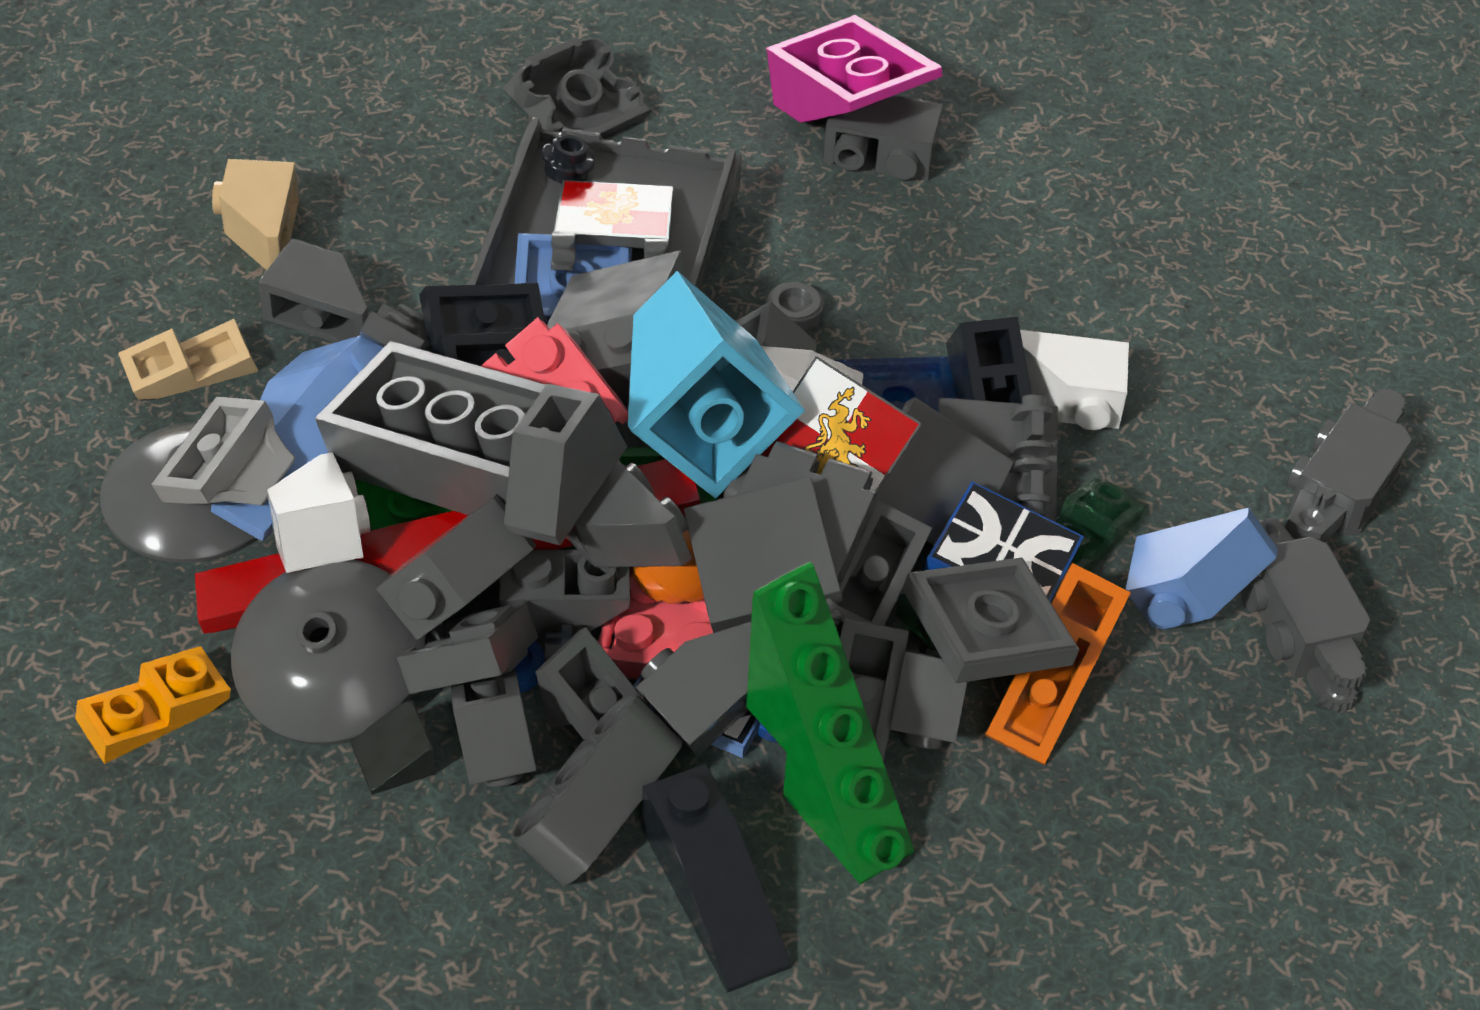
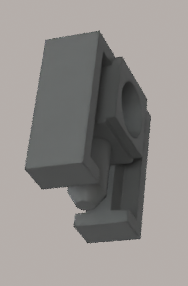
(470, 648)

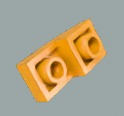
(165, 698)

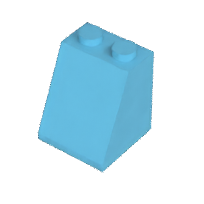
(703, 387)

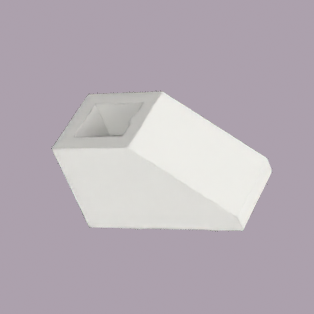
(318, 515)

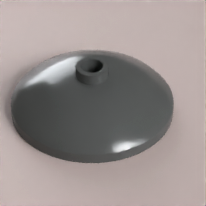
(160, 528)
(330, 686)

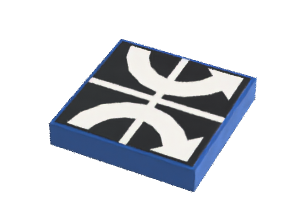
(996, 529)

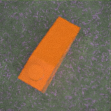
(1043, 699)

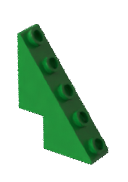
(813, 709)

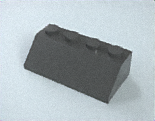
(428, 426)

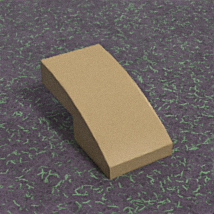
(169, 367)

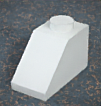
(1079, 376)

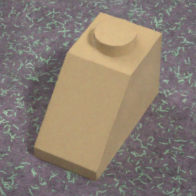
(258, 206)

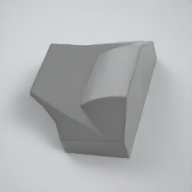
(226, 457)

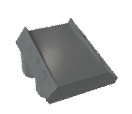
(577, 89)

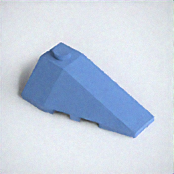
(295, 400)

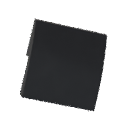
(478, 319)

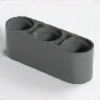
(596, 789)

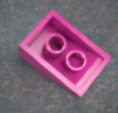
(843, 70)

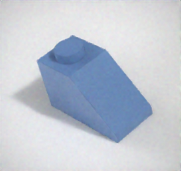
(1197, 567)

